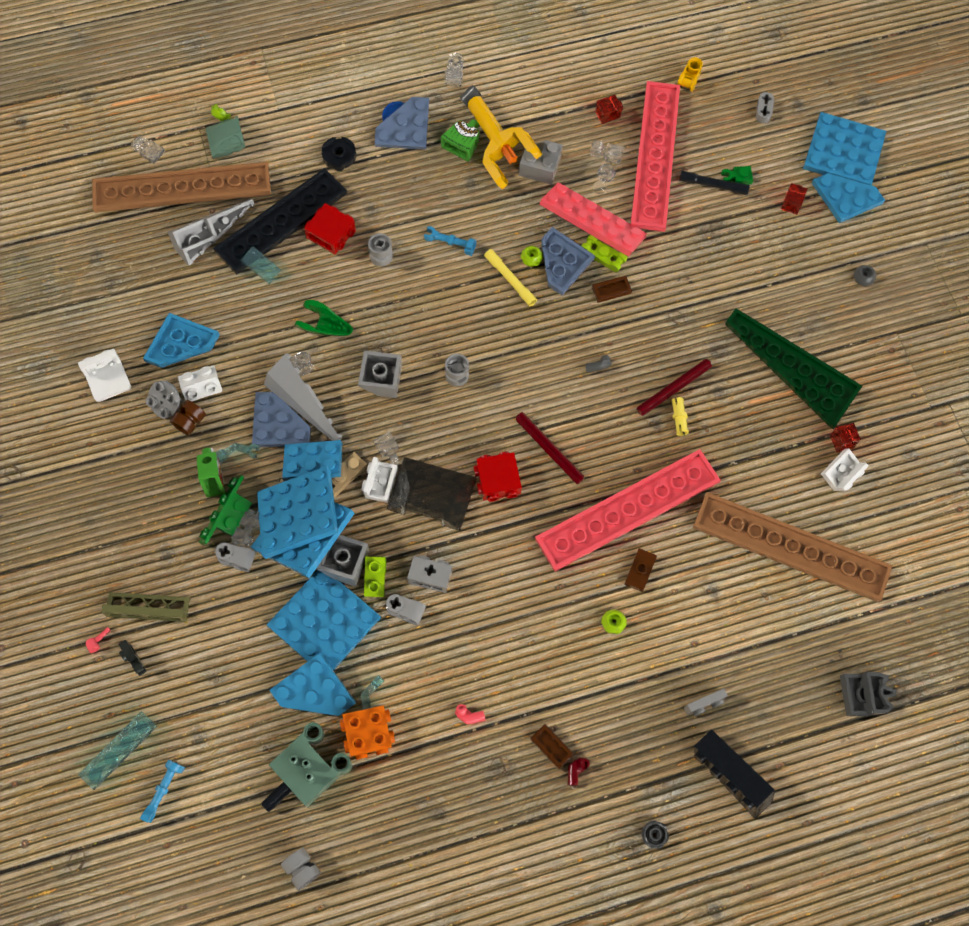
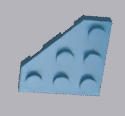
(846, 197)
(179, 340)
(314, 689)

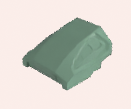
(225, 137)

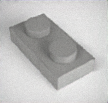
(698, 706)

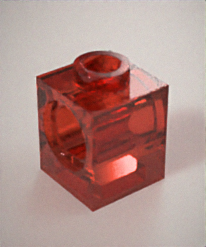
(608, 109)
(794, 198)
(845, 437)

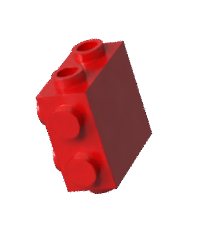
(330, 228)
(497, 476)

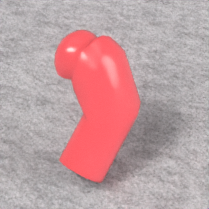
(467, 716)

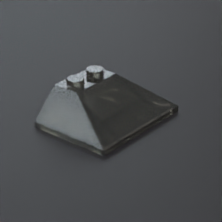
(432, 492)

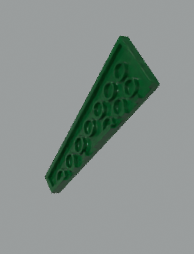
(811, 379)

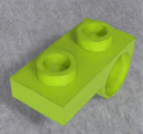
(374, 576)

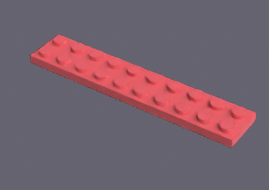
(655, 156)
(627, 510)

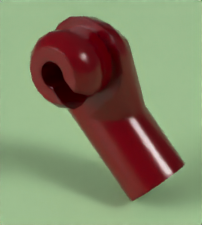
(575, 769)

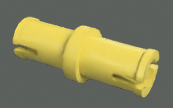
(680, 416)

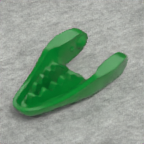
(328, 322)

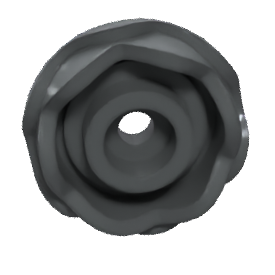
(864, 280)
(661, 831)

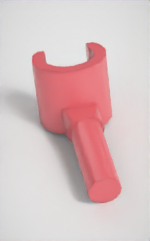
(92, 643)

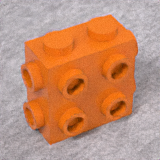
(367, 732)

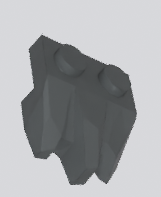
(866, 694)

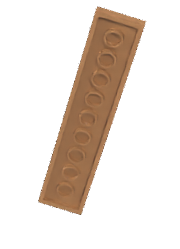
(181, 187)
(793, 547)

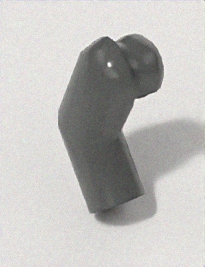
(599, 365)

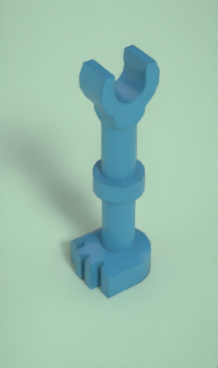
(451, 240)
(161, 790)

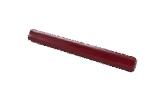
(674, 387)
(550, 448)

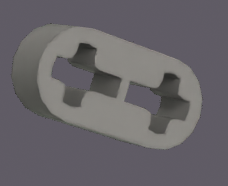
(768, 108)

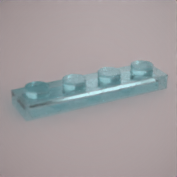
(117, 750)

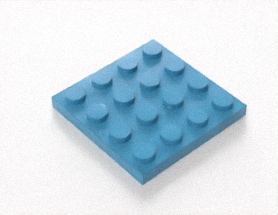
(844, 148)
(296, 512)
(308, 557)
(324, 620)

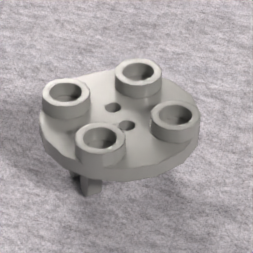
(164, 399)

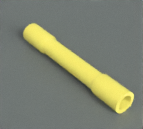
(523, 292)

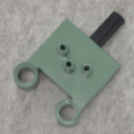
(304, 770)

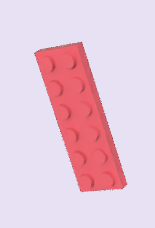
(593, 219)

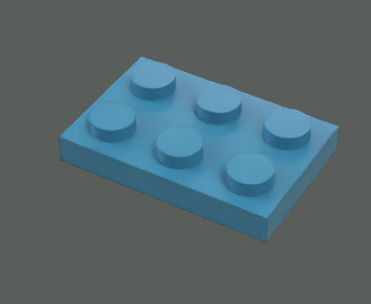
(310, 456)

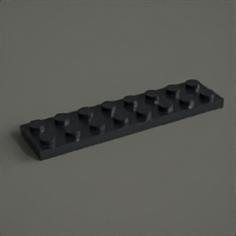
(280, 219)

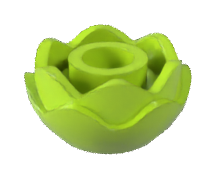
(219, 113)
(534, 260)
(609, 626)

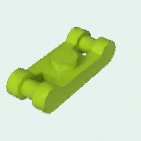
(604, 254)

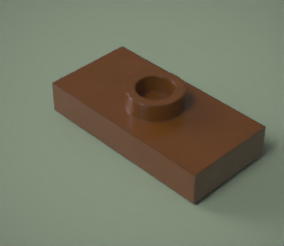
(611, 289)
(640, 570)
(552, 746)

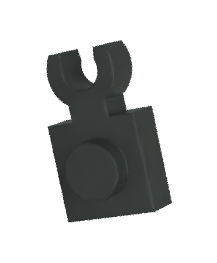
(129, 654)

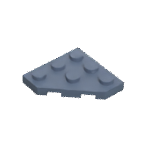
(405, 126)
(563, 260)
(277, 423)

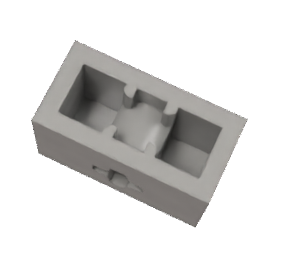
(437, 581)

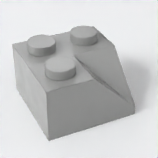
(545, 166)
(380, 373)
(345, 560)

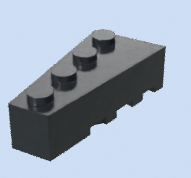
(734, 773)

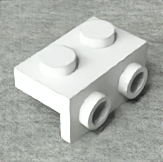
(200, 383)
(843, 471)
(379, 480)

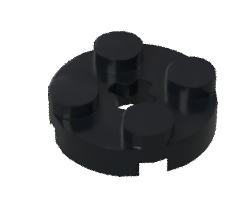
(341, 161)

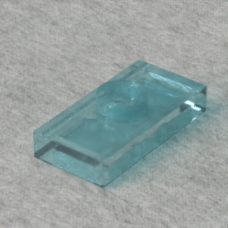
(261, 265)

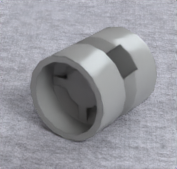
(380, 249)
(457, 370)
(300, 868)

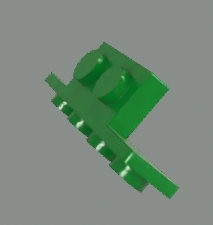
(228, 513)

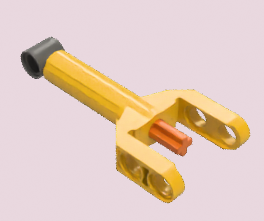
(500, 140)

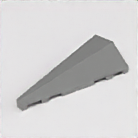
(198, 235)
(288, 386)

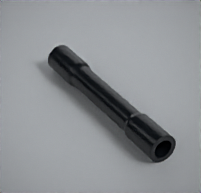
(734, 187)

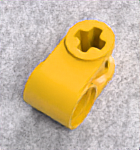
(691, 73)

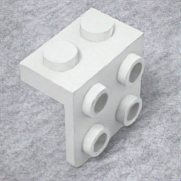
(105, 375)

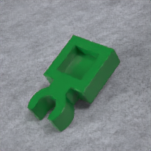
(739, 174)

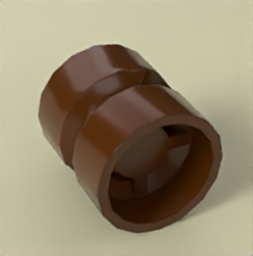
(188, 417)

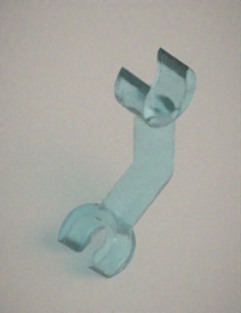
(224, 453)
(369, 690)

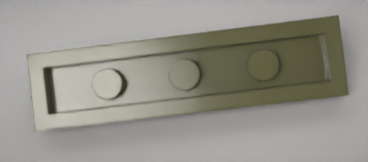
(146, 612)

